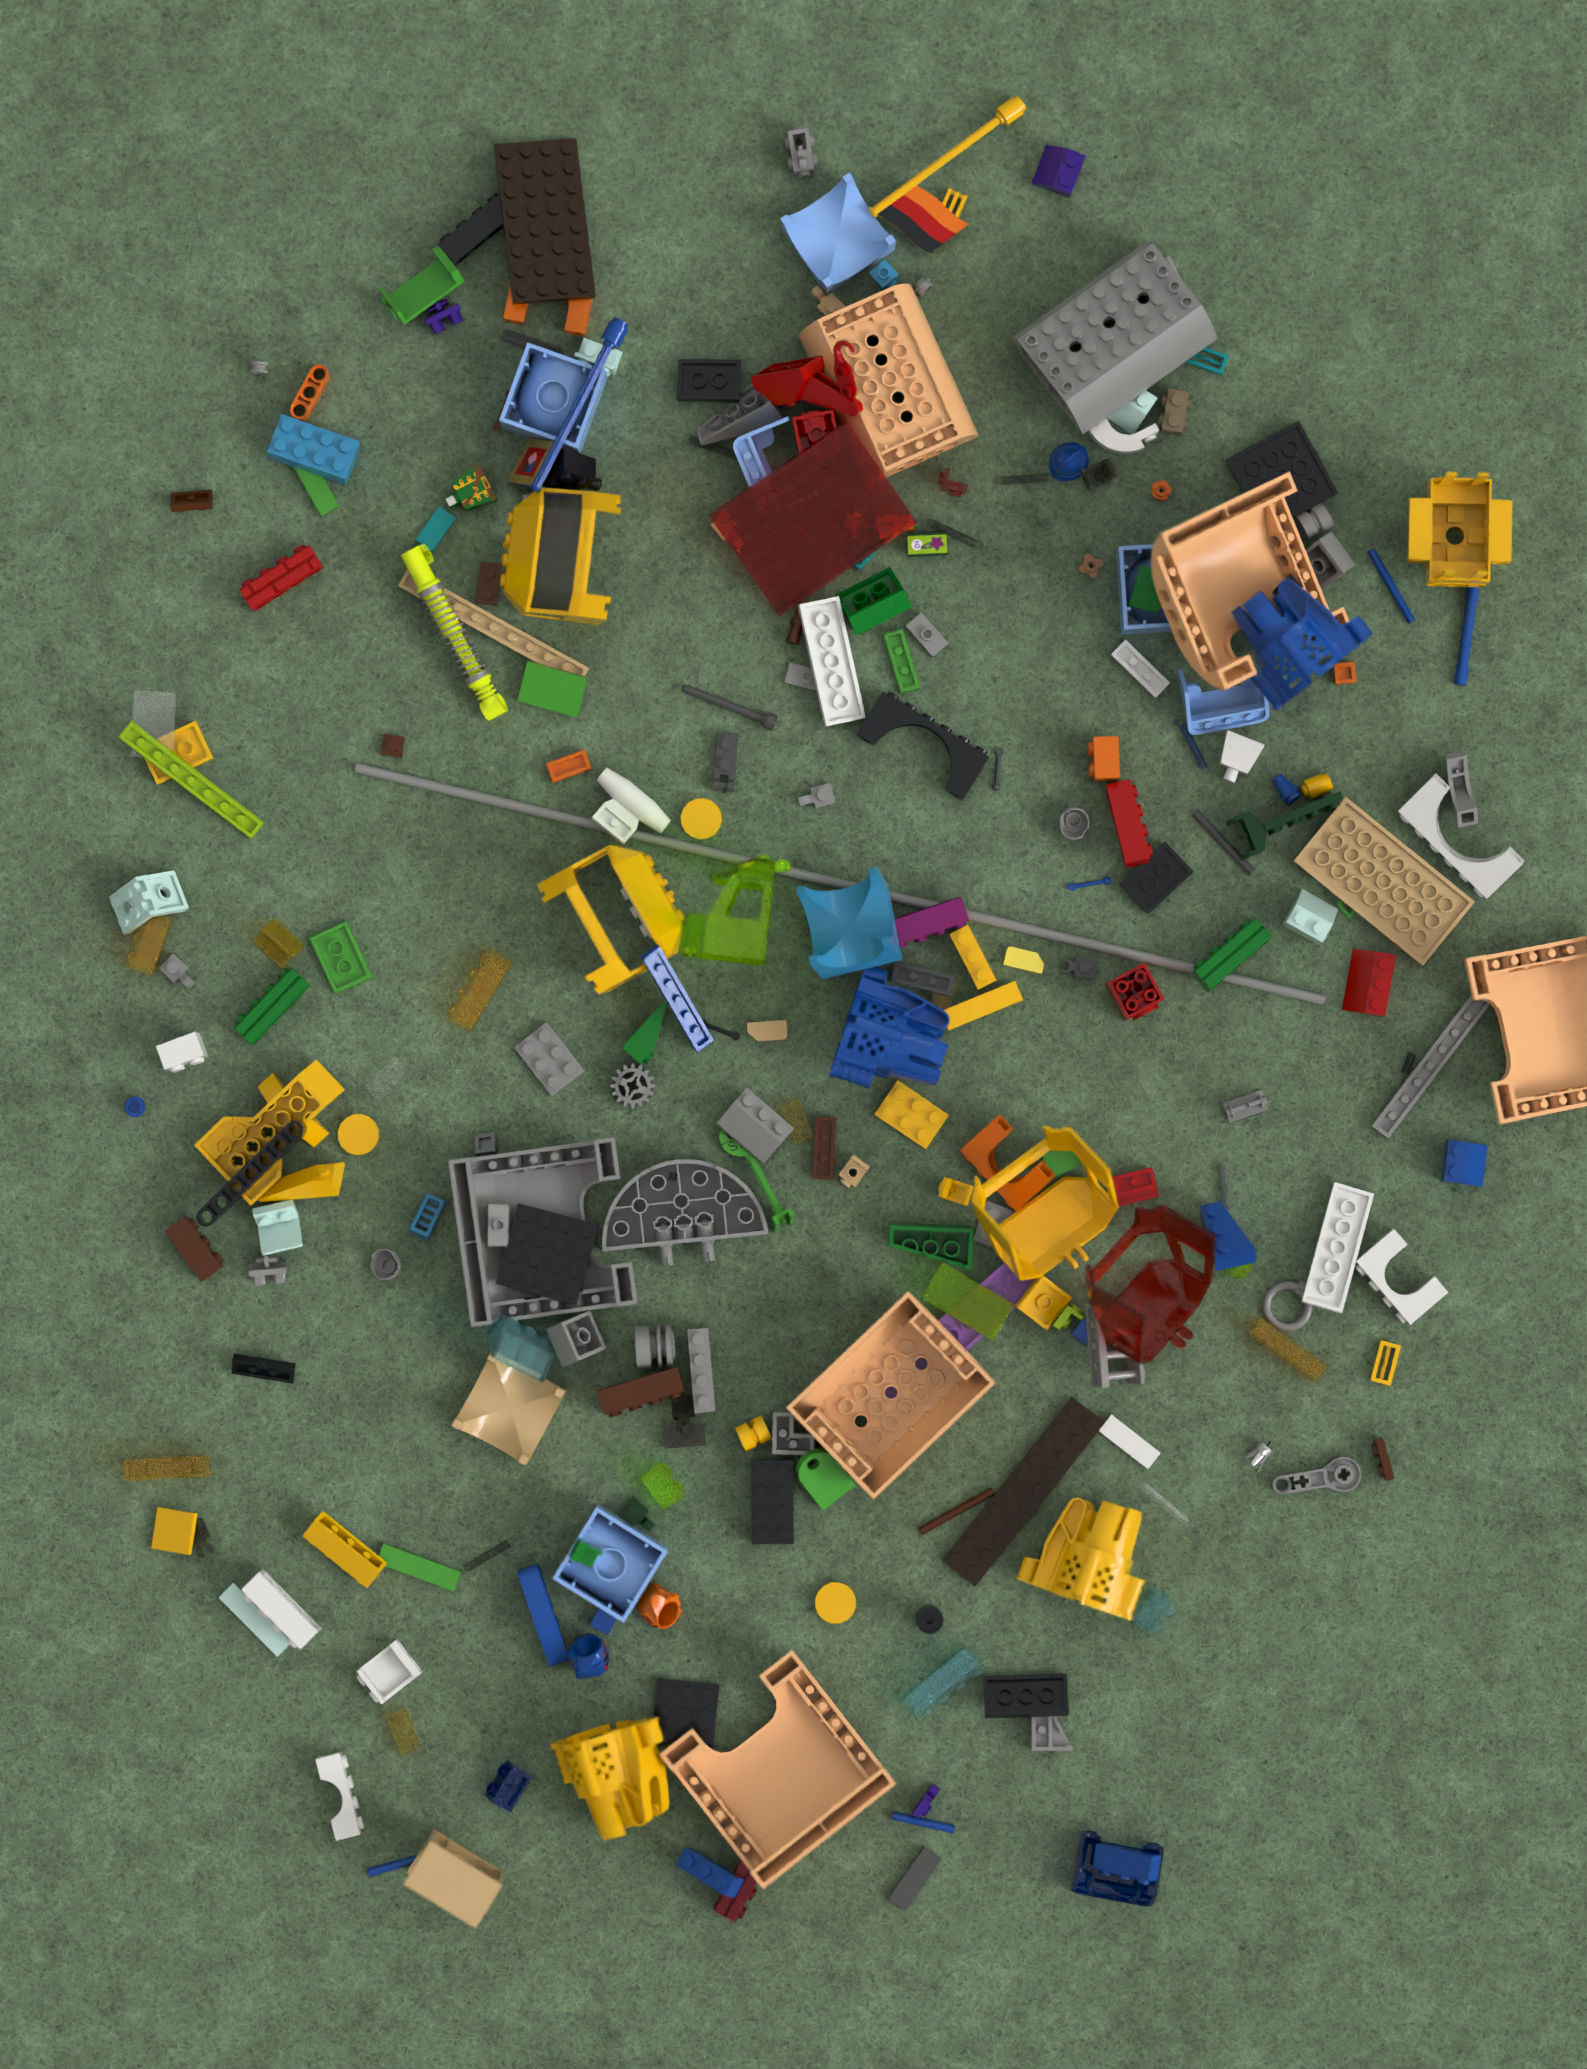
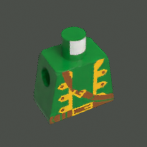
(471, 490)

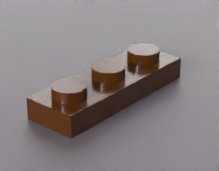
(824, 1148)

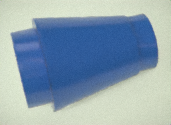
(1287, 790)

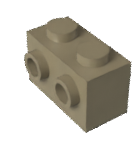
(1173, 419)

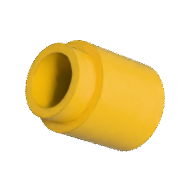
(1316, 786)

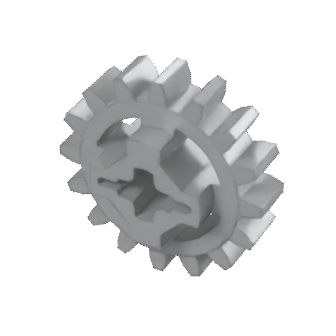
(643, 1090)

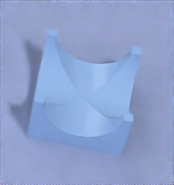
(837, 236)

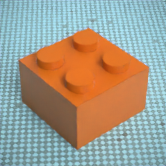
(1105, 758)

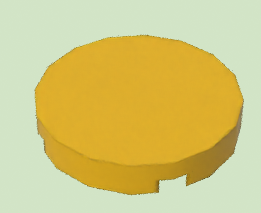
(701, 818)
(358, 1134)
(835, 1602)

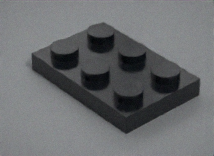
(709, 380)
(1156, 880)

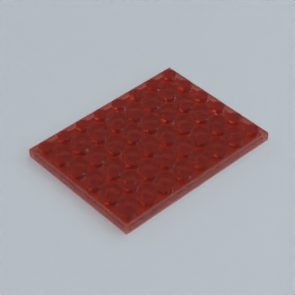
(813, 518)

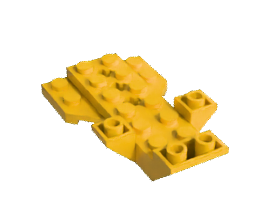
(299, 1100)

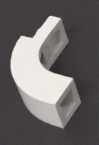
(1120, 443)

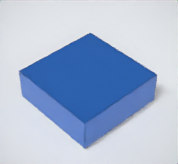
(603, 1621)

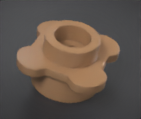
(1093, 572)

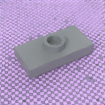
(927, 634)
(800, 676)
(497, 1225)

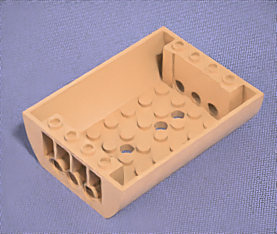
(912, 368)

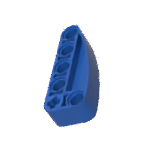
(543, 1614)

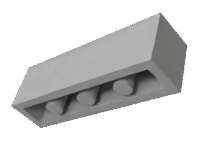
(701, 1370)

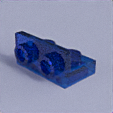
(508, 1786)

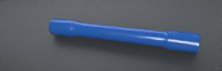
(1462, 667)

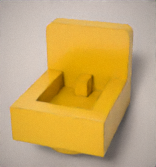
(955, 1191)

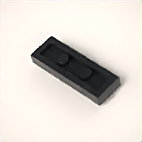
(263, 1368)

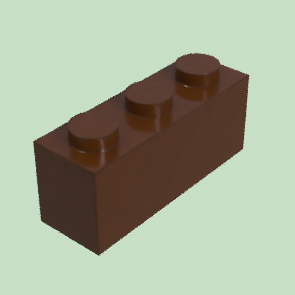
(195, 1248)

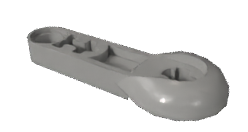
(1325, 1477)

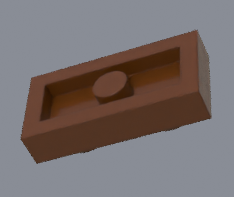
(191, 500)
(488, 583)
(1384, 1469)

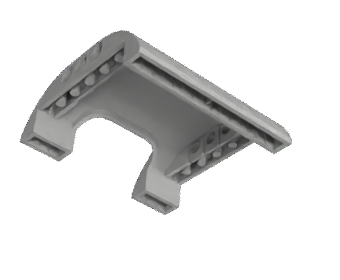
(544, 1179)

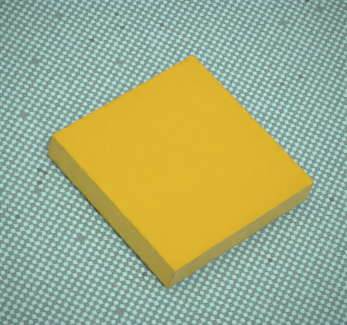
(1043, 1302)
(174, 1530)

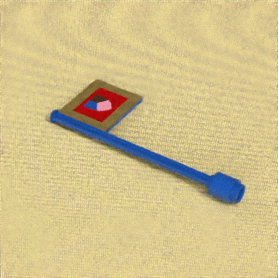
(540, 454)

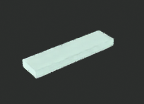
(253, 1620)

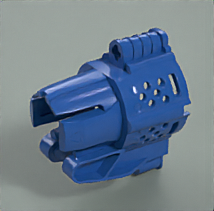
(1283, 638)
(904, 1029)

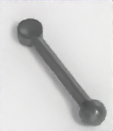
(999, 752)

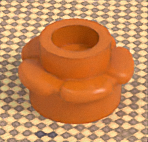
(1161, 495)

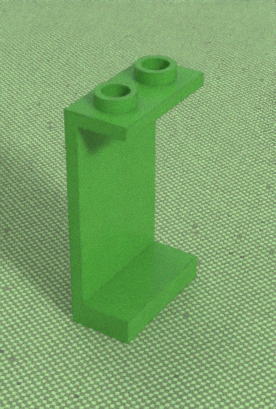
(423, 288)

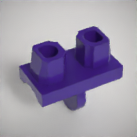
(452, 312)

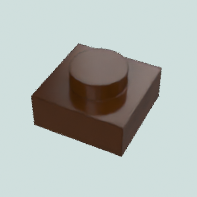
(392, 746)

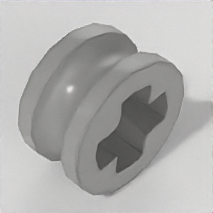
(258, 367)

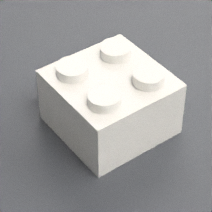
(182, 1051)

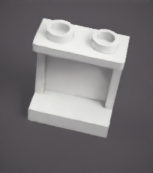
(388, 1672)

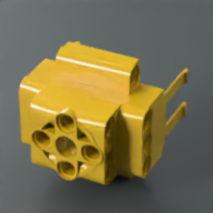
(1469, 508)

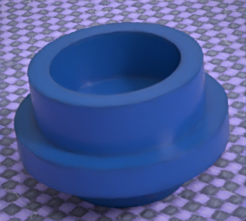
(135, 1106)

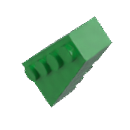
(935, 1241)

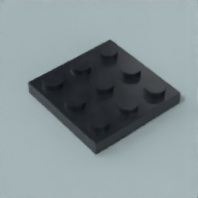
(684, 1707)

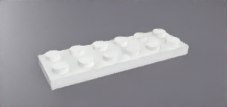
(831, 661)
(1337, 1247)

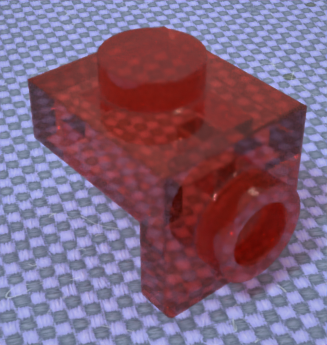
(954, 488)

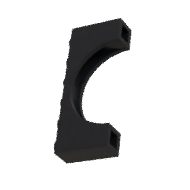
(892, 714)

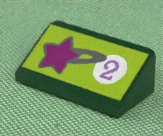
(927, 543)

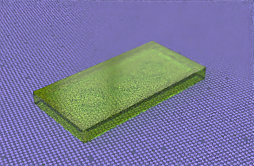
(967, 1301)

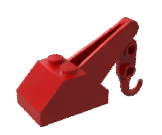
(805, 381)

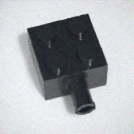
(572, 472)

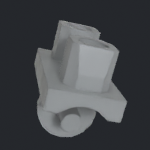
(268, 1266)

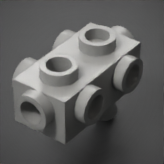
(801, 159)

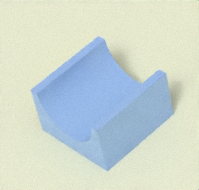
(622, 1569)

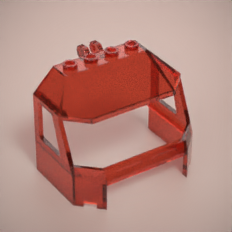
(1162, 1292)

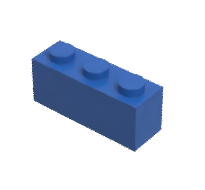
(1126, 1863)
(710, 1872)

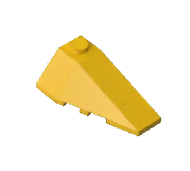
(312, 1182)

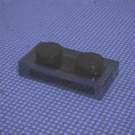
(687, 1438)

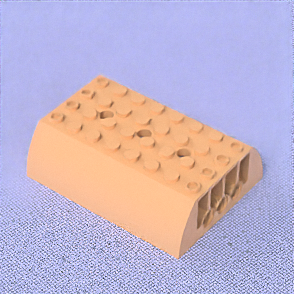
(897, 1426)

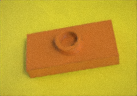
(568, 766)

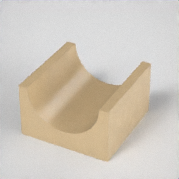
(454, 1878)

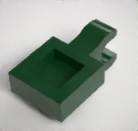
(635, 1512)

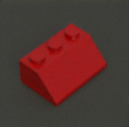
(1369, 982)

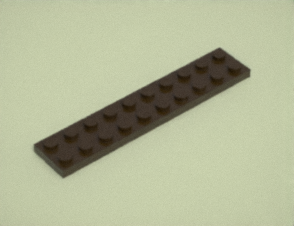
(1023, 1491)

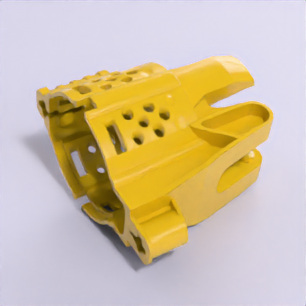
(1102, 1547)
(629, 1783)

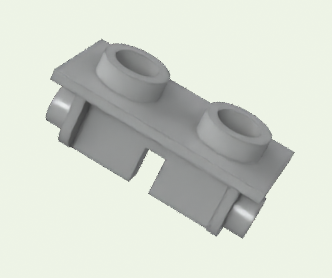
(1245, 1106)

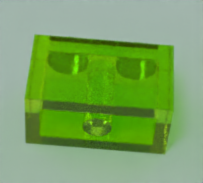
(661, 1485)

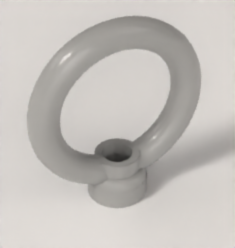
(1266, 1306)

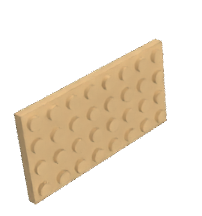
(1384, 881)

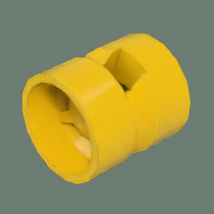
(753, 1433)

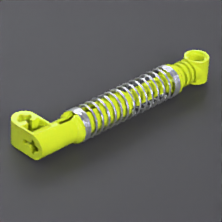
(431, 590)

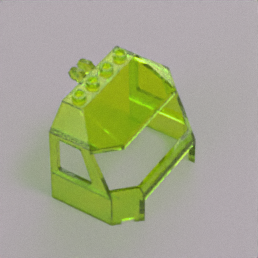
(734, 938)

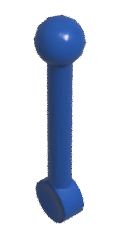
(1106, 880)

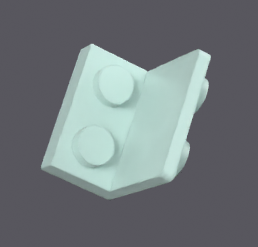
(589, 352)
(278, 1227)

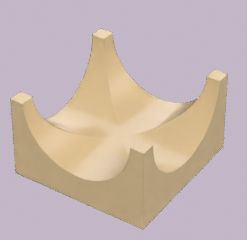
(509, 1409)

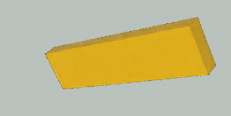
(983, 1005)

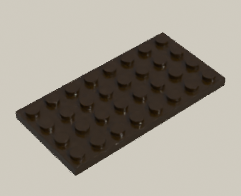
(544, 221)

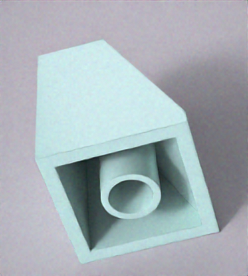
(1310, 917)

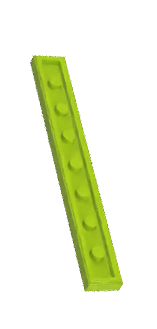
(191, 779)

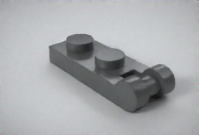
(725, 761)

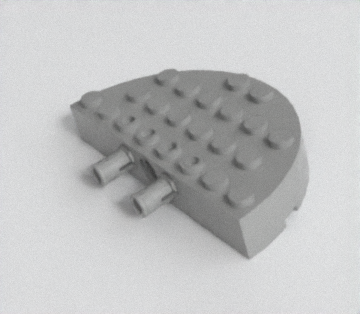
(698, 1206)

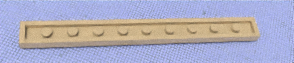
(503, 631)

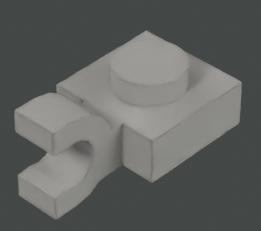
(820, 796)
(175, 970)

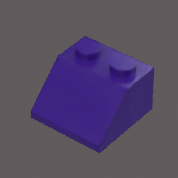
(1058, 170)

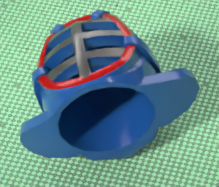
(589, 1656)

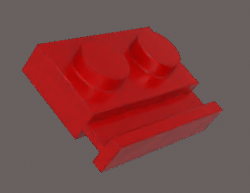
(1135, 1186)

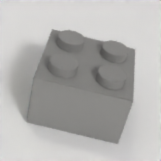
(576, 1338)

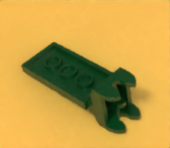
(1256, 831)

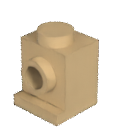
(853, 1163)

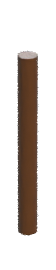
(956, 1511)

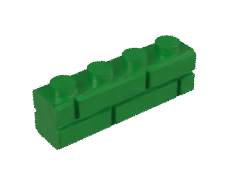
(1231, 954)
(272, 1006)

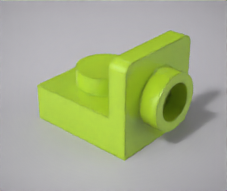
(1064, 1317)

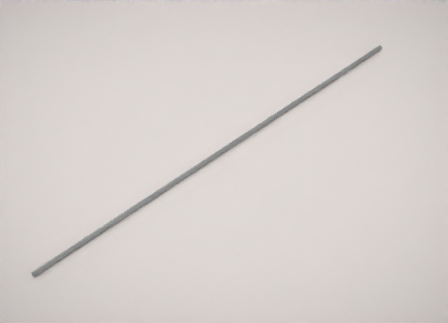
(831, 881)

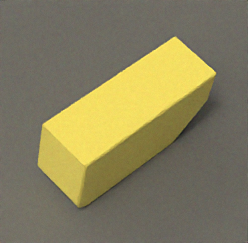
(1023, 960)

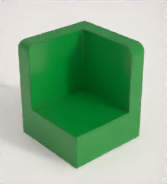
(584, 1552)

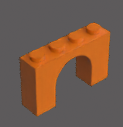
(576, 320)
(981, 1154)

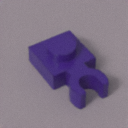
(923, 1805)

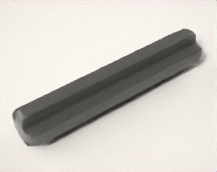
(521, 340)

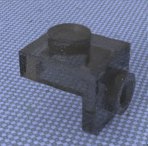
(1098, 474)

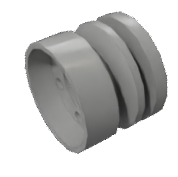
(654, 1346)

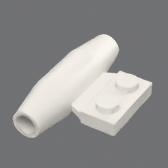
(627, 808)

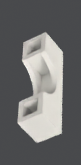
(333, 1769)

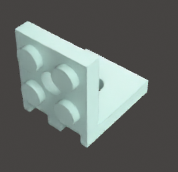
(146, 899)

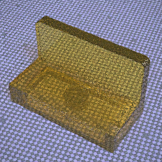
(278, 942)

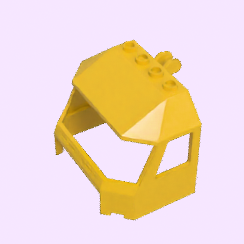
(648, 896)
(1056, 1219)

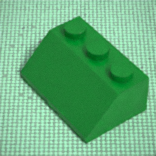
(873, 601)

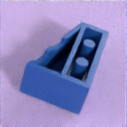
(1231, 1245)

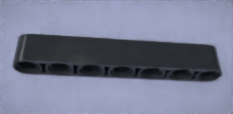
(242, 1177)

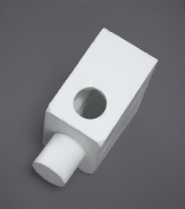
(1238, 755)

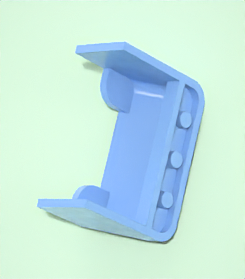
(750, 453)
(1223, 708)

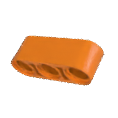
(310, 383)

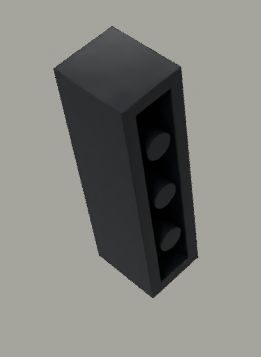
(473, 232)

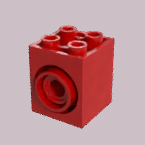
(811, 427)
(1135, 993)

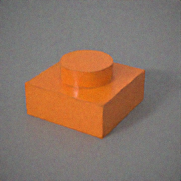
(1344, 673)

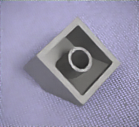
(1328, 559)

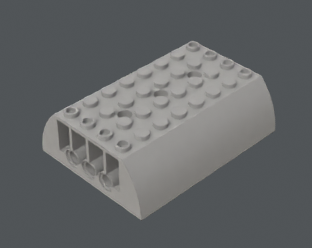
(1122, 359)

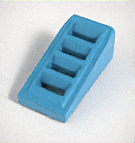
(430, 1227)

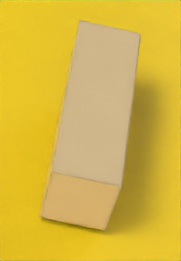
(768, 1030)

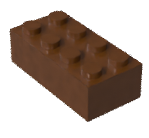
(641, 1390)

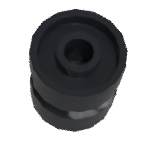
(929, 1619)

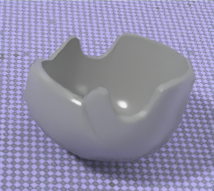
(1073, 815)
(392, 1267)

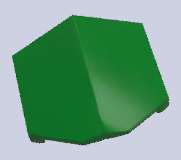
(1144, 592)

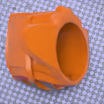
(659, 1607)

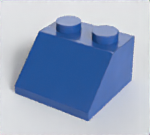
(1464, 1163)

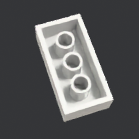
(281, 1609)

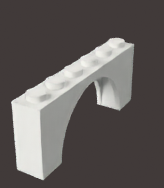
(1482, 873)

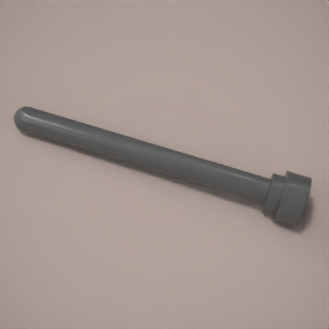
(766, 720)

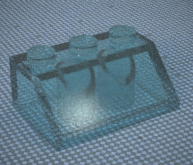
(521, 1347)

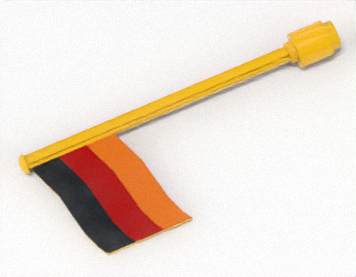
(922, 215)

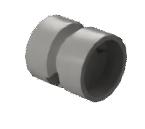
(1314, 521)

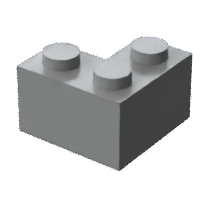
(785, 1439)

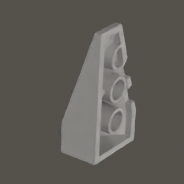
(739, 417)

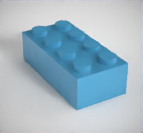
(313, 449)

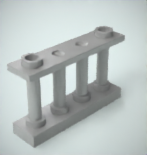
(1099, 1355)

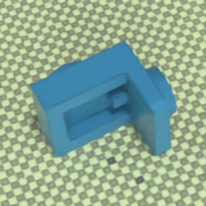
(884, 275)

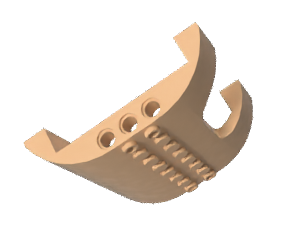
(1219, 564)
(1542, 1025)
(786, 1781)

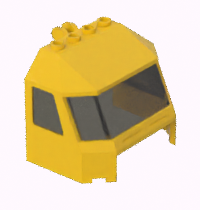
(552, 554)

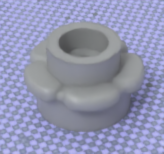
(923, 285)

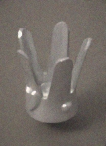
(1262, 1452)

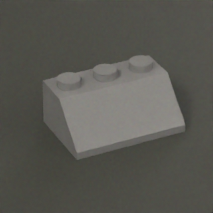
(755, 1126)

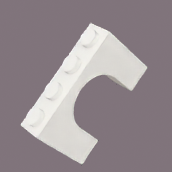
(1373, 1265)

